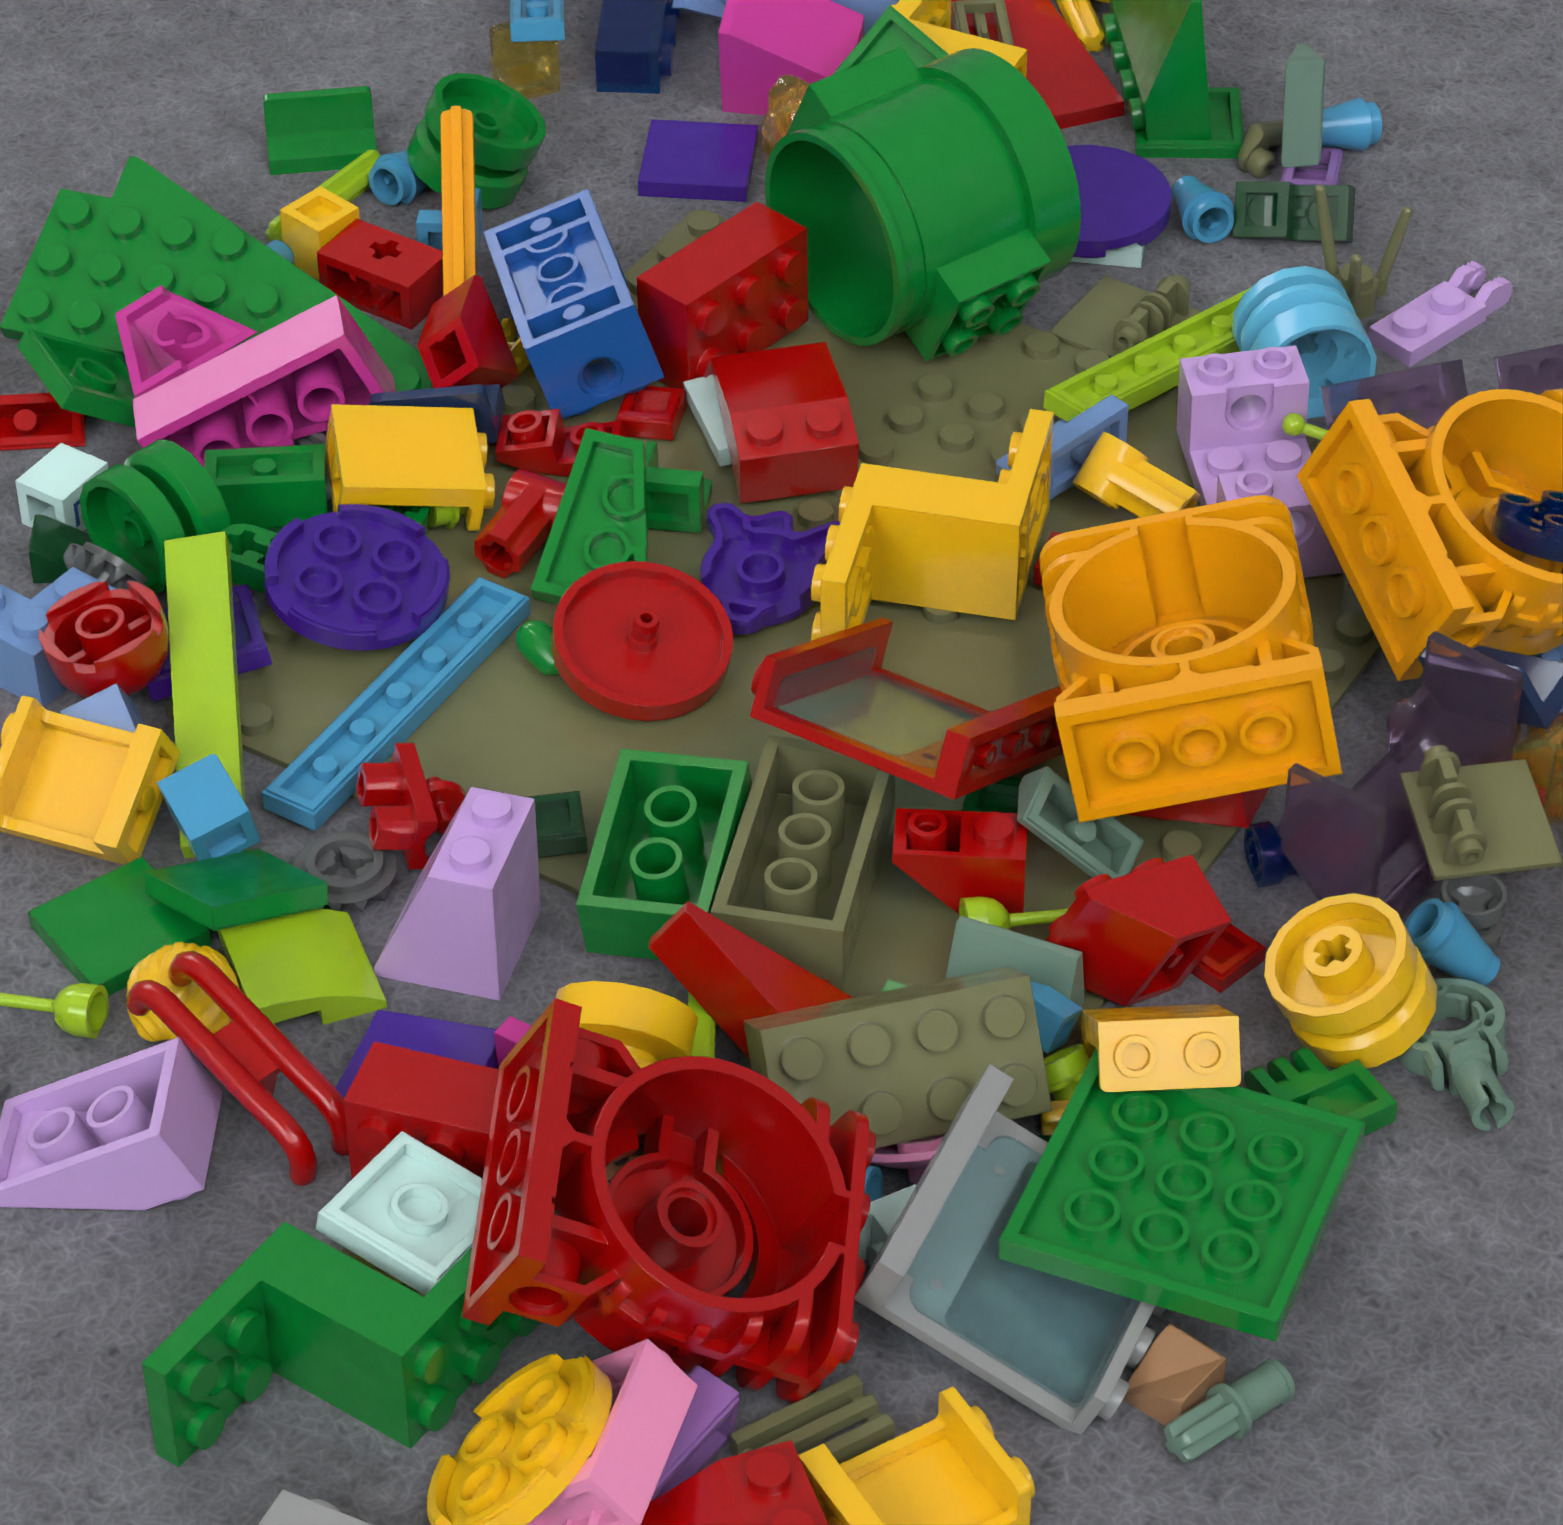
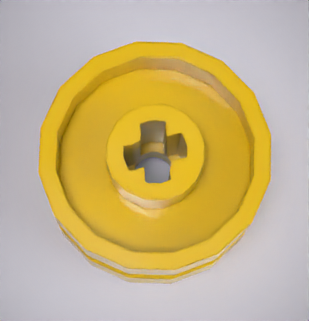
(1351, 981)

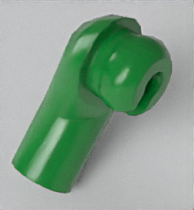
(534, 644)

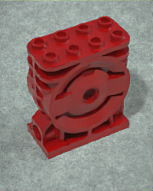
(590, 1250)

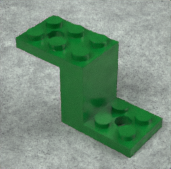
(331, 1331)

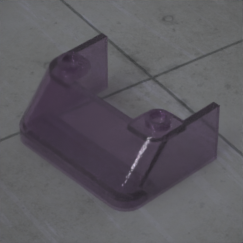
(1366, 835)

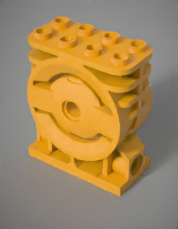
(1417, 516)
(1184, 657)

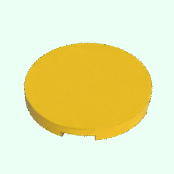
(526, 1445)

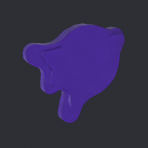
(760, 566)

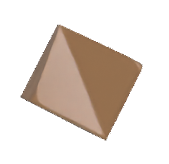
(1174, 1375)

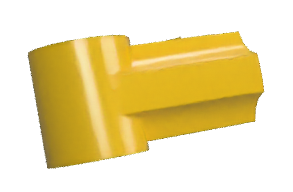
(1125, 479)

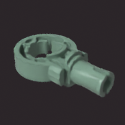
(1467, 1056)

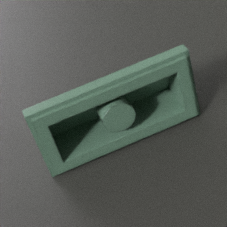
(1303, 108)
(1094, 846)
(987, 947)

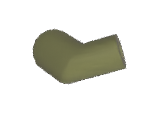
(1254, 149)

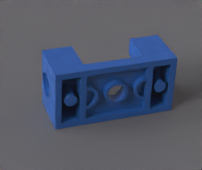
(572, 305)

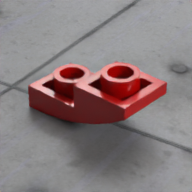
(542, 442)

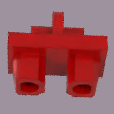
(409, 804)

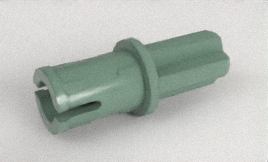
(1229, 1410)

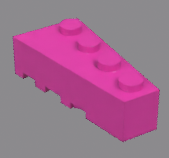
(267, 386)

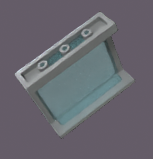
(1011, 1325)

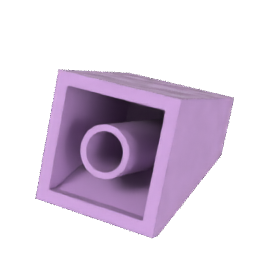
(471, 901)

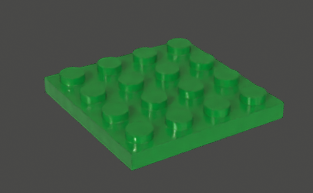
(1185, 1198)

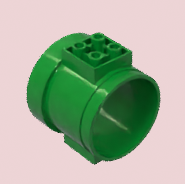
(926, 198)

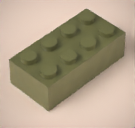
(807, 854)
(909, 1052)

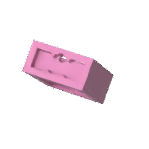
(628, 1460)

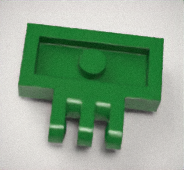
(1342, 1091)

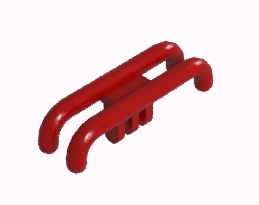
(246, 1057)

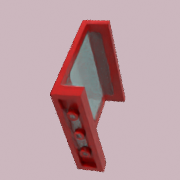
(848, 703)

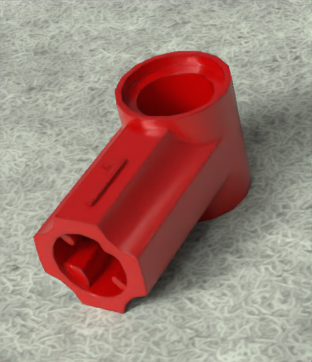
(520, 524)

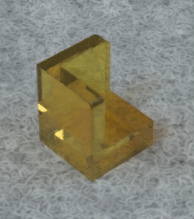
(524, 66)

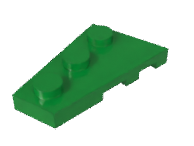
(599, 514)

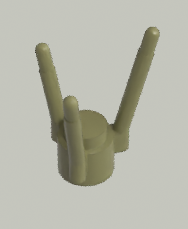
(1357, 278)

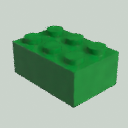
(658, 846)

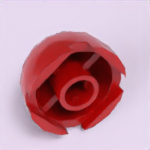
(106, 638)

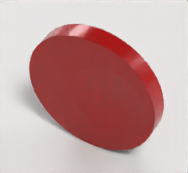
(641, 641)

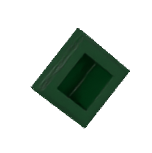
(48, 545)

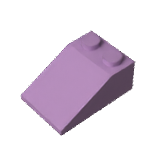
(112, 1135)

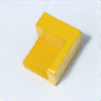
(312, 224)

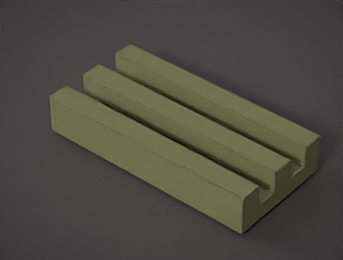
(978, 8)
(821, 1416)

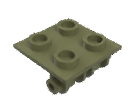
(1122, 315)
(1478, 816)

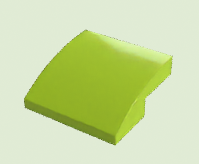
(304, 966)

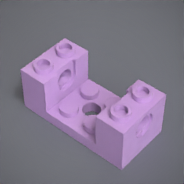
(1236, 442)

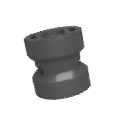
(1482, 903)

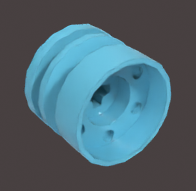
(1315, 314)

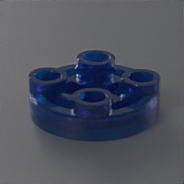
(1531, 524)

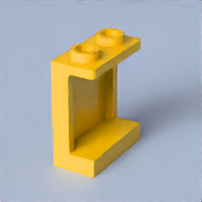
(408, 458)
(81, 782)
(1163, 1047)
(928, 1476)

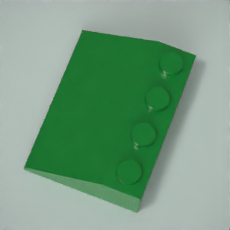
(1161, 66)

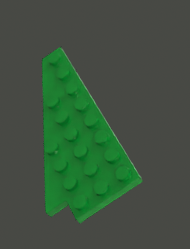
(153, 233)

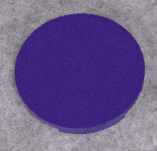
(1120, 199)
(356, 578)

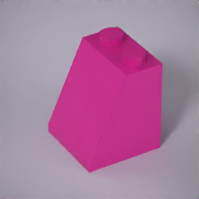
(779, 38)

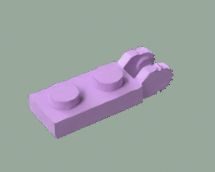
(1440, 315)

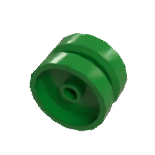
(505, 135)
(149, 500)

